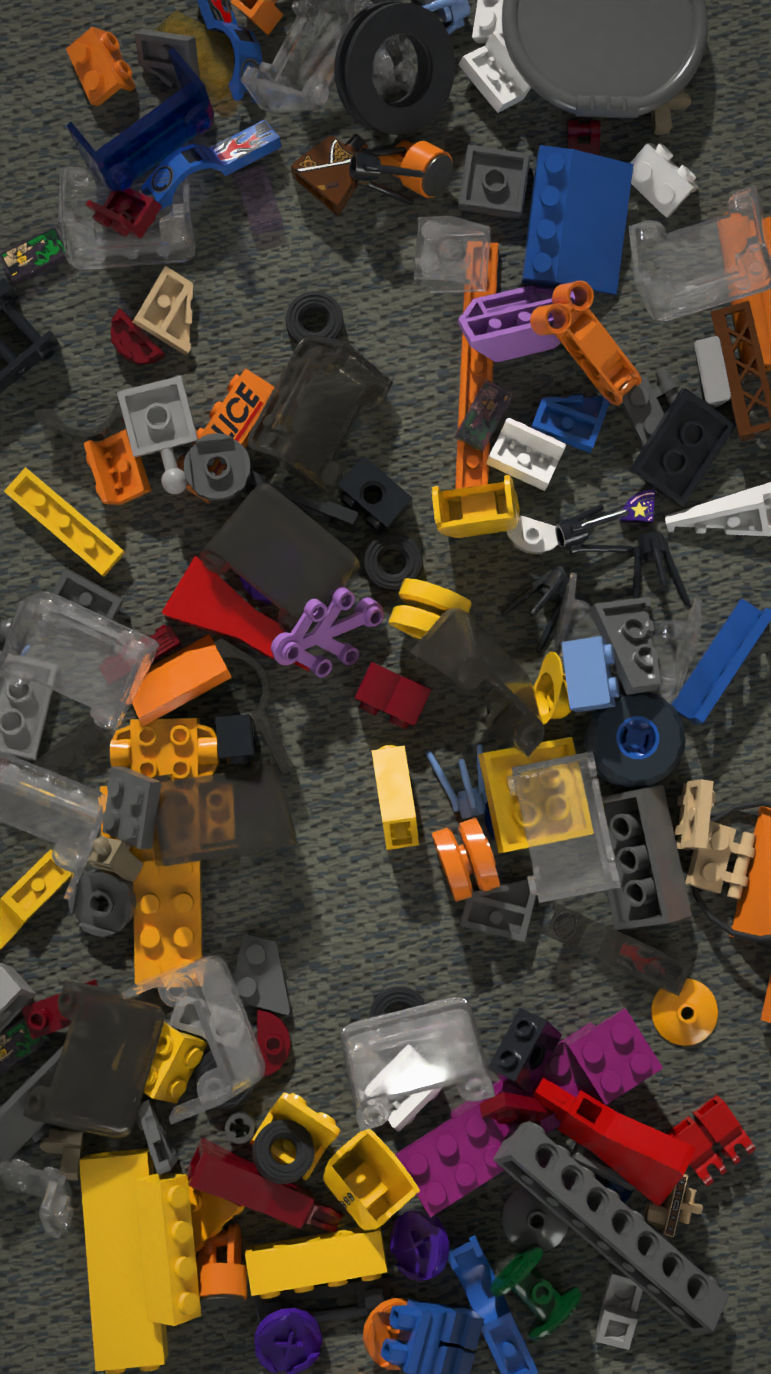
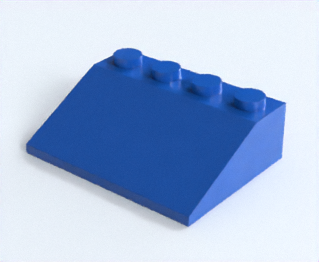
(576, 219)

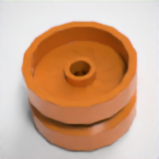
(469, 858)

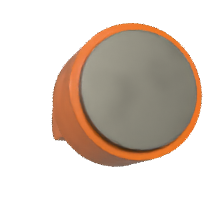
(423, 157)
(222, 1282)

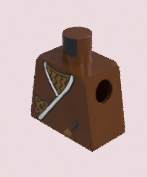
(326, 171)

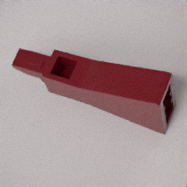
(239, 1181)

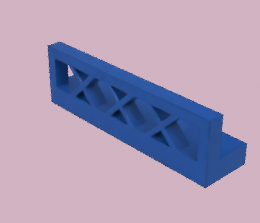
(721, 661)

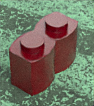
(392, 695)

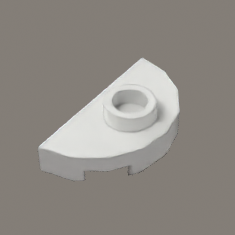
(533, 536)

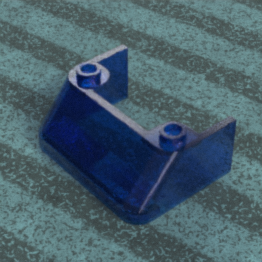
(153, 135)

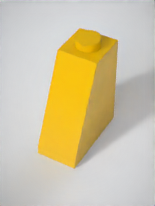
(395, 797)

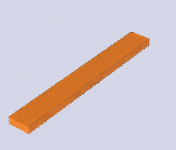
(475, 368)

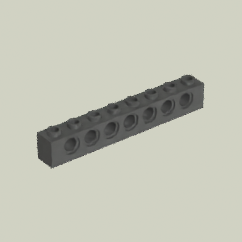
(679, 1289)

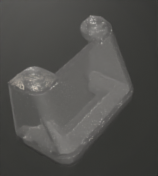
(305, 63)
(96, 247)
(703, 262)
(77, 655)
(565, 827)
(413, 1054)

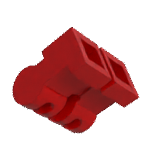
(717, 1126)

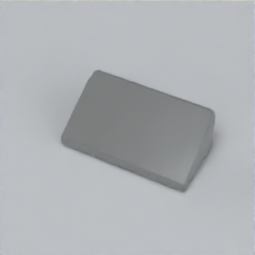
(712, 371)

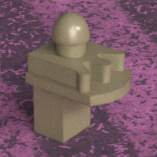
(662, 116)
(115, 857)
(70, 1145)

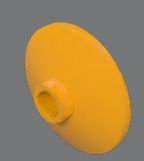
(667, 1013)

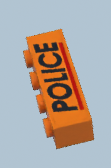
(235, 414)

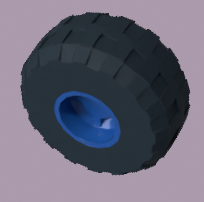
(635, 740)

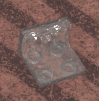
(46, 1184)

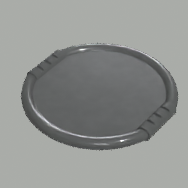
(606, 53)

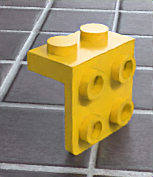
(173, 1064)
(319, 1125)

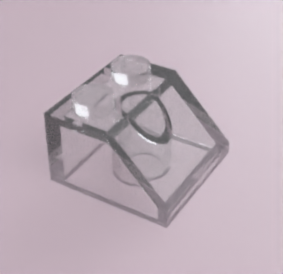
(451, 255)

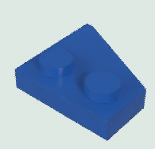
(571, 419)

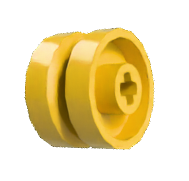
(426, 606)

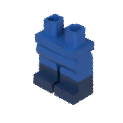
(433, 1338)

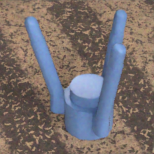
(451, 11)
(470, 801)

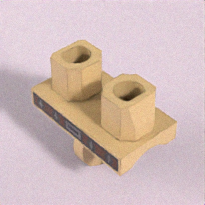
(667, 1215)

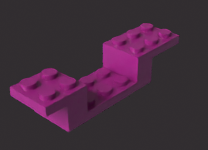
(461, 1151)

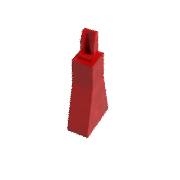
(212, 605)
(636, 1151)

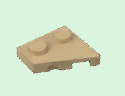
(168, 310)

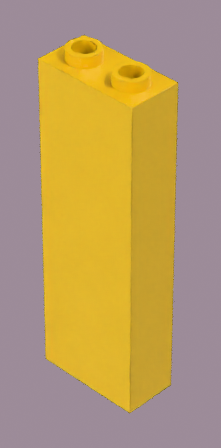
(114, 1263)

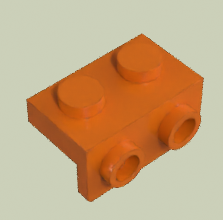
(100, 65)
(116, 470)

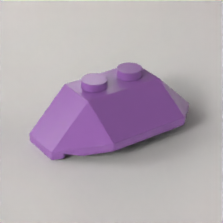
(501, 323)

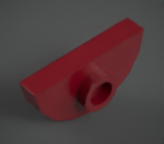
(132, 341)
(273, 1040)

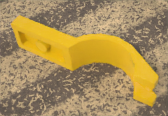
(29, 896)

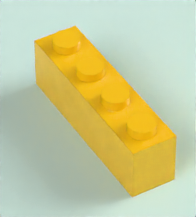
(167, 1248)
(315, 1261)

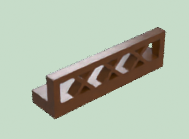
(738, 400)

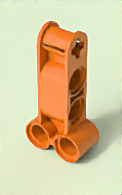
(587, 340)

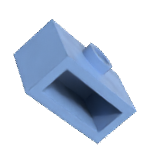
(589, 673)

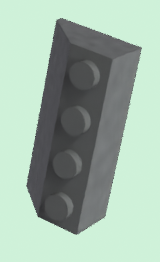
(645, 860)
(16, 1128)

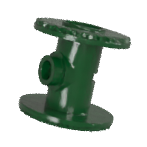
(536, 1292)

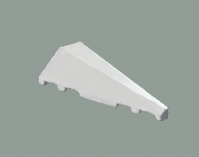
(738, 514)

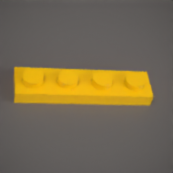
(64, 522)

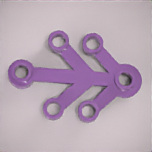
(291, 646)

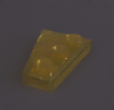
(214, 52)

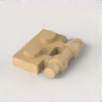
(694, 818)
(709, 865)

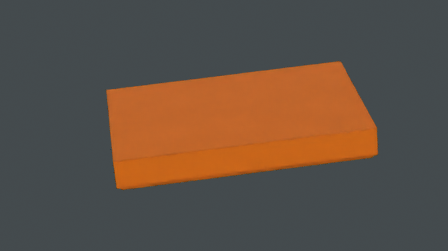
(180, 679)

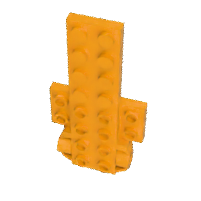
(166, 896)

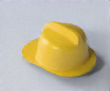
(552, 689)

